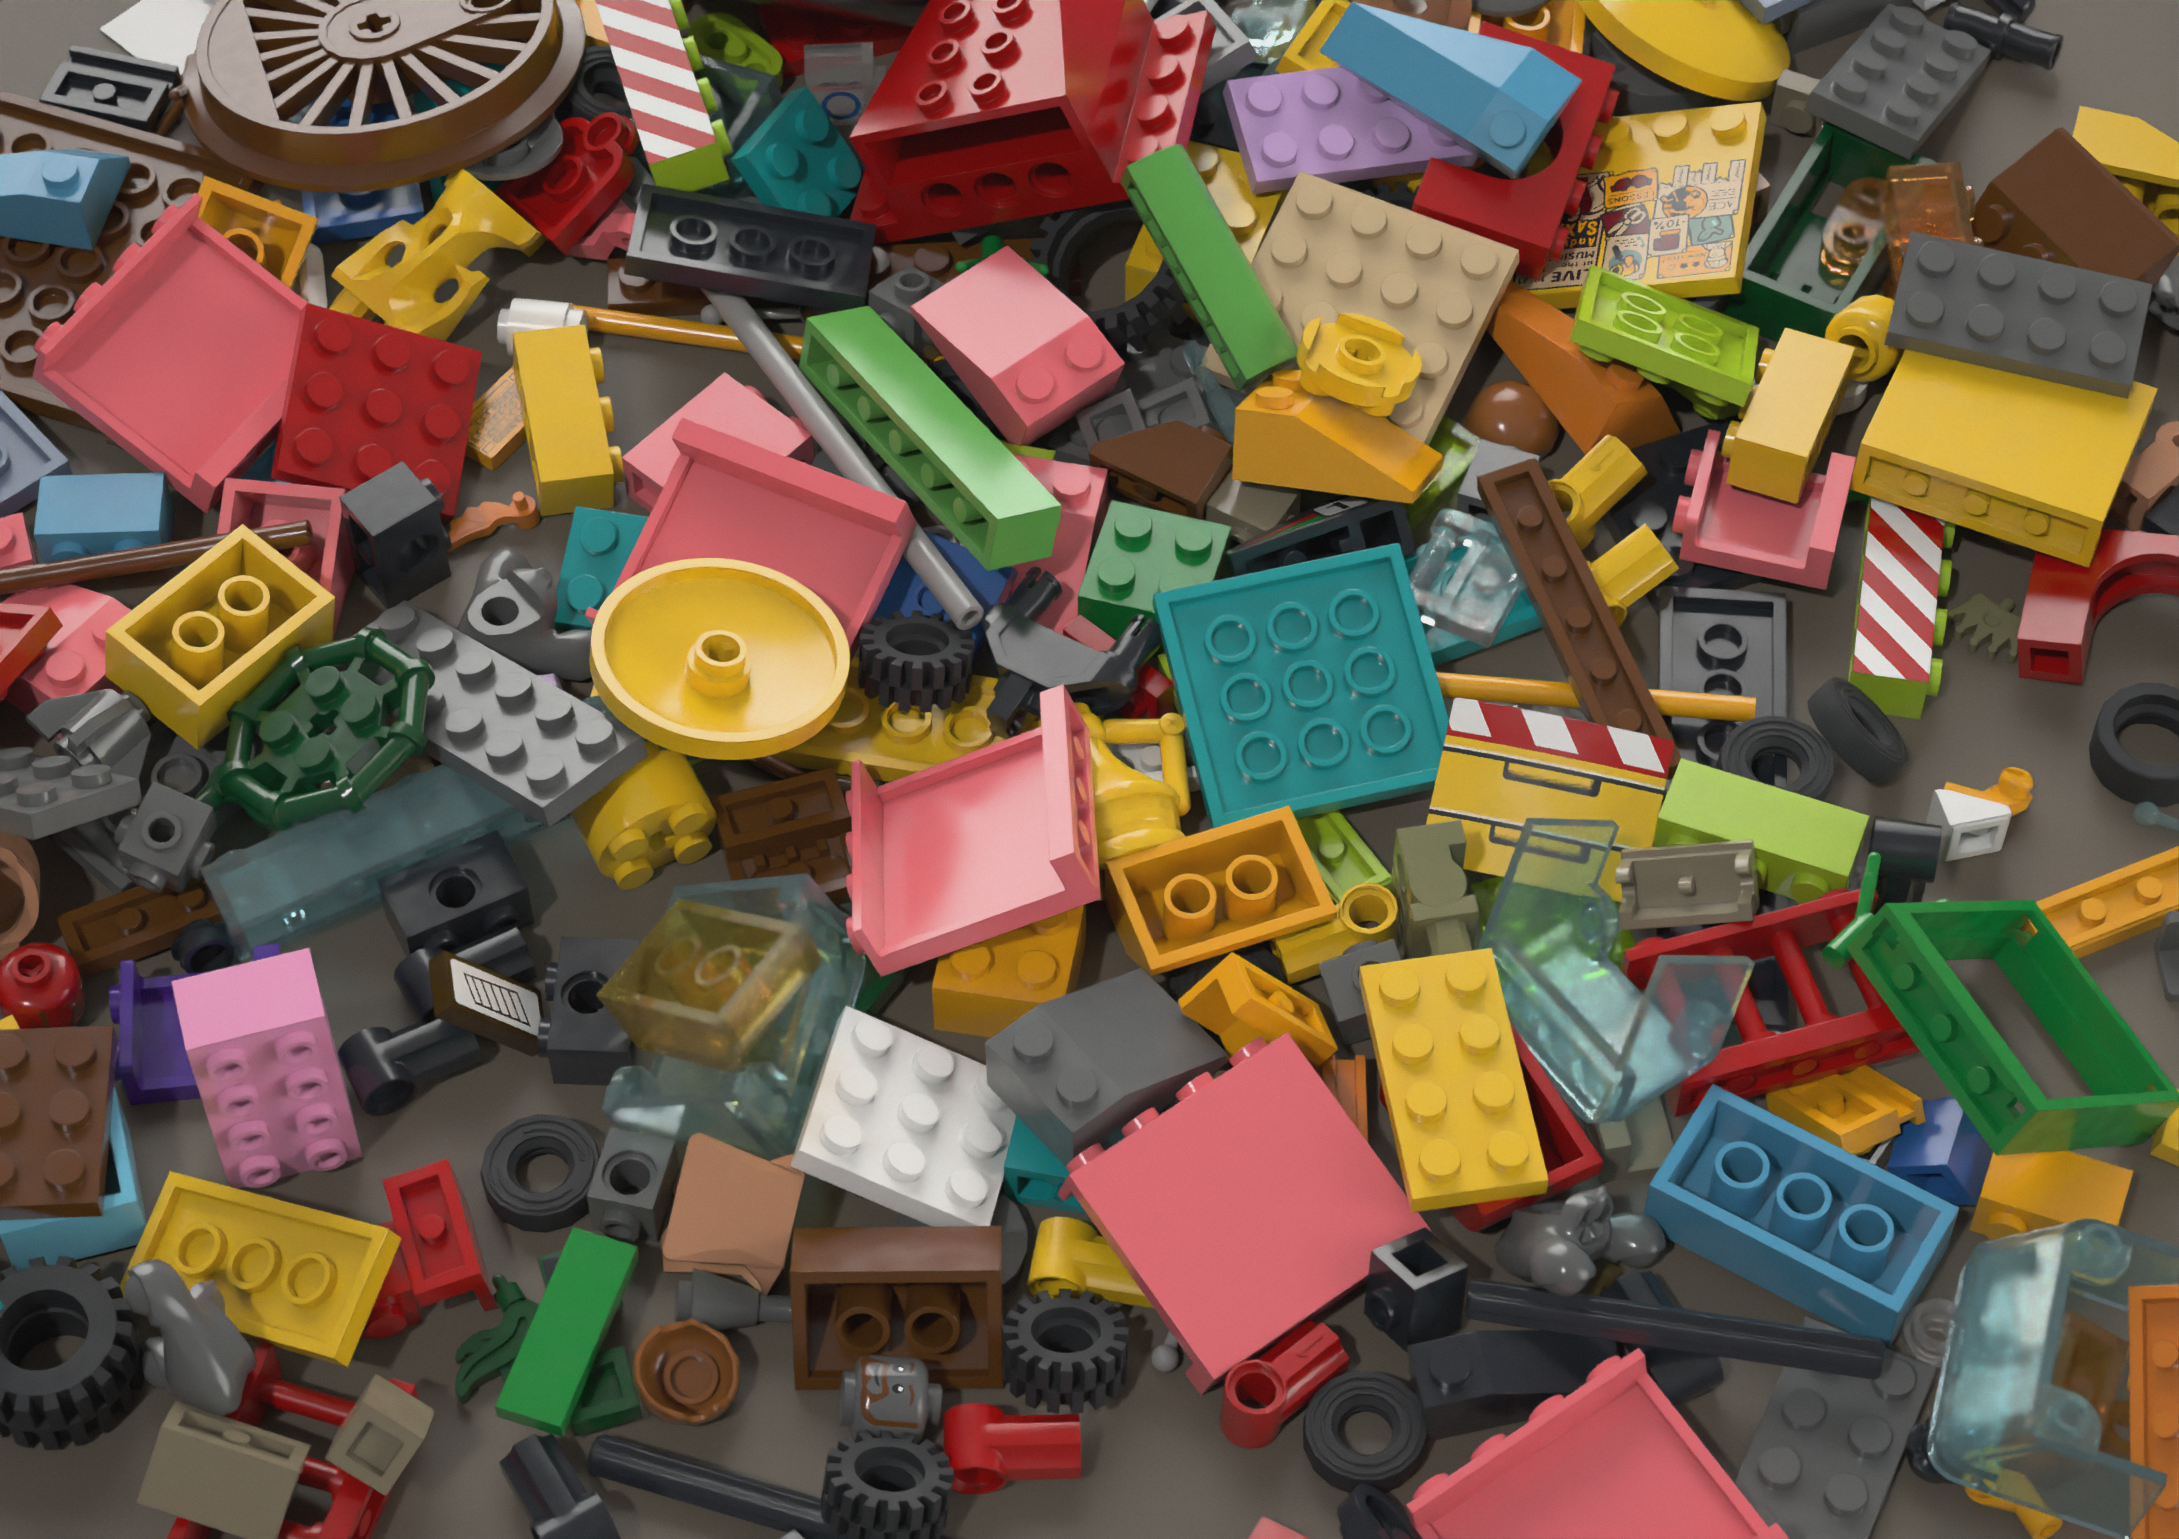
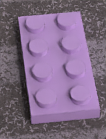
(1330, 129)

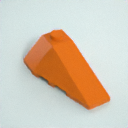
(1581, 392)

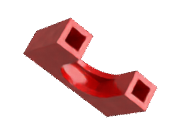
(1529, 209)
(2070, 599)

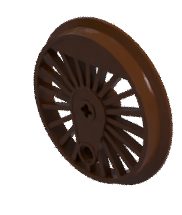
(372, 57)

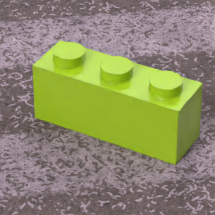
(1798, 841)

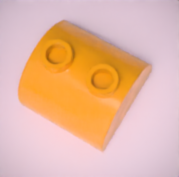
(259, 227)

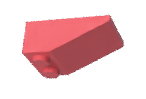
(1019, 346)
(275, 503)
(1084, 503)
(75, 654)

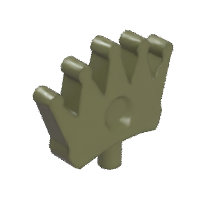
(1989, 623)

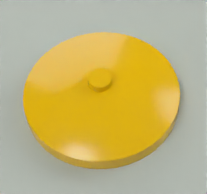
(1696, 43)
(719, 658)

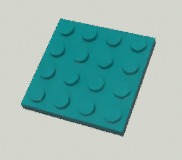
(1305, 685)

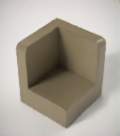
(380, 1434)

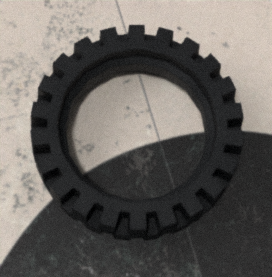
(1136, 317)

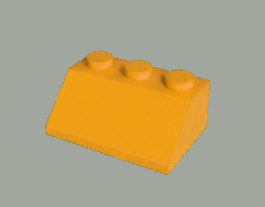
(1215, 892)

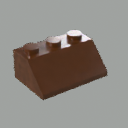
(2073, 213)
(898, 1295)

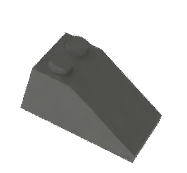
(1097, 1061)

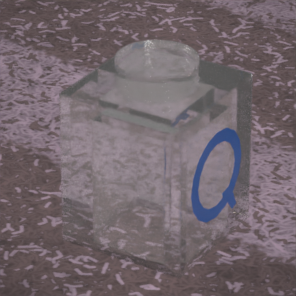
(842, 79)

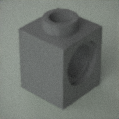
(627, 1162)

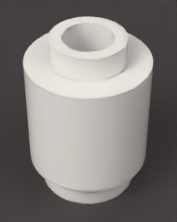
(536, 315)

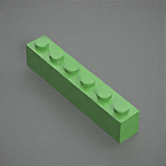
(930, 438)

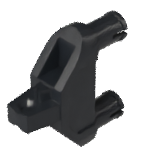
(1037, 658)

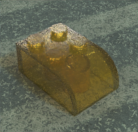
(709, 983)

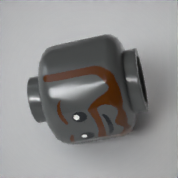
(888, 1396)

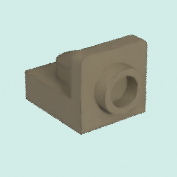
(1790, 101)

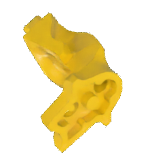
(407, 292)

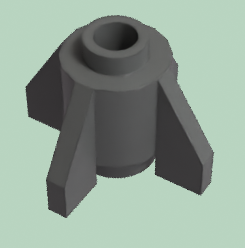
(97, 729)

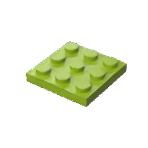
(1665, 337)

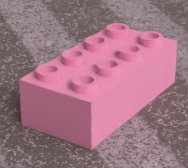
(267, 1069)

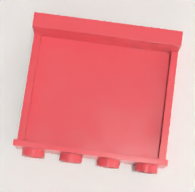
(179, 355)
(779, 514)
(973, 843)
(1242, 1206)
(1592, 1467)

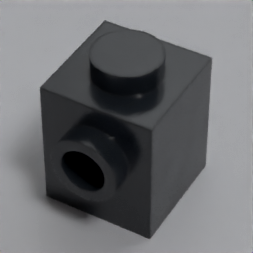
(1415, 1289)

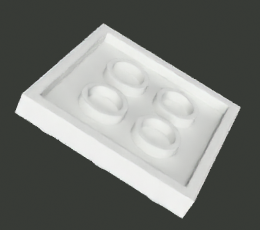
(906, 1125)

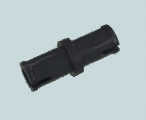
(2005, 35)

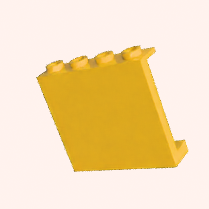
(2001, 452)

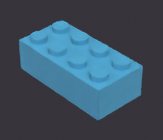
(1800, 1216)

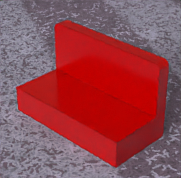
(437, 1235)

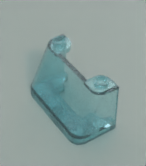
(769, 1093)

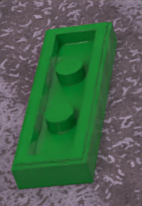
(567, 1332)

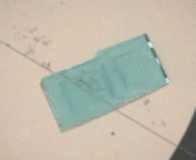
(1273, 25)

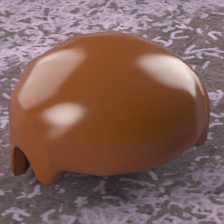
(1513, 416)
(686, 1373)

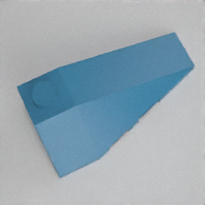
(1467, 85)
(59, 195)

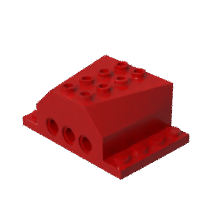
(1023, 110)

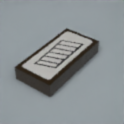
(485, 1002)

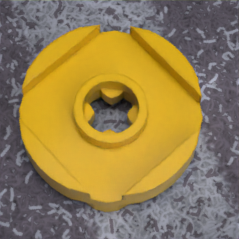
(1357, 363)

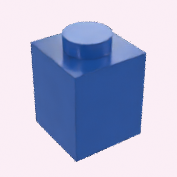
(1942, 1154)

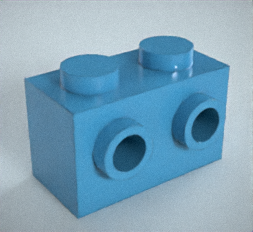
(101, 514)

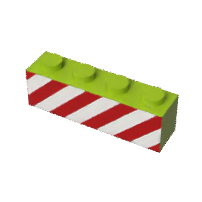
(664, 94)
(1897, 607)

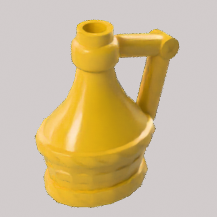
(1128, 805)

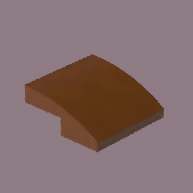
(788, 830)

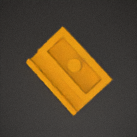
(1848, 1108)

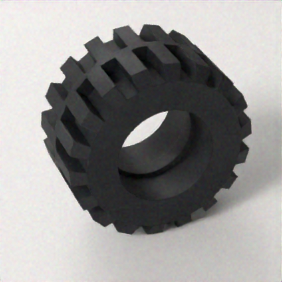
(90, 1385)

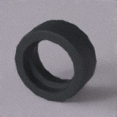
(2118, 770)

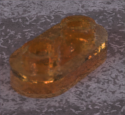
(1854, 217)

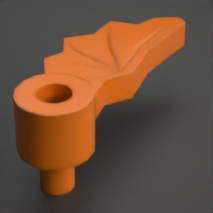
(485, 518)

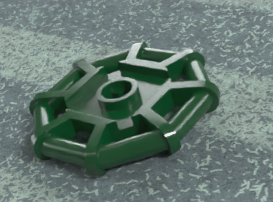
(354, 756)

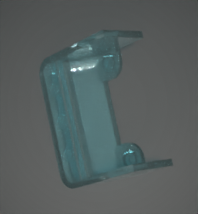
(1572, 1005)
(1995, 1406)

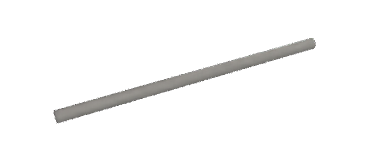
(831, 435)

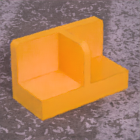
(1249, 1003)

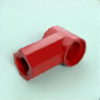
(1281, 1381)
(999, 1448)

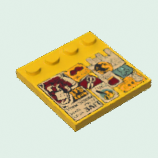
(1662, 204)

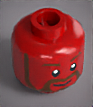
(41, 987)

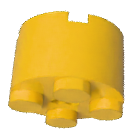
(647, 819)

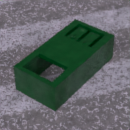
(1783, 267)

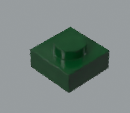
(607, 1395)

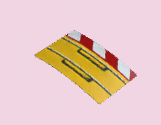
(1533, 764)

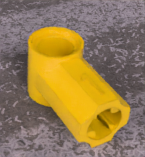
(1596, 486)
(1631, 570)
(1306, 948)
(1078, 1259)

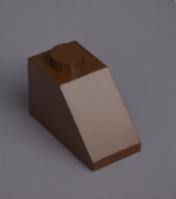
(1166, 466)

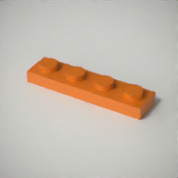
(2155, 1400)

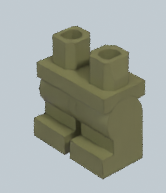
(1432, 889)

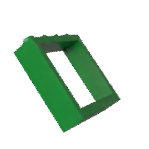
(1905, 961)

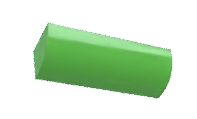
(1209, 265)

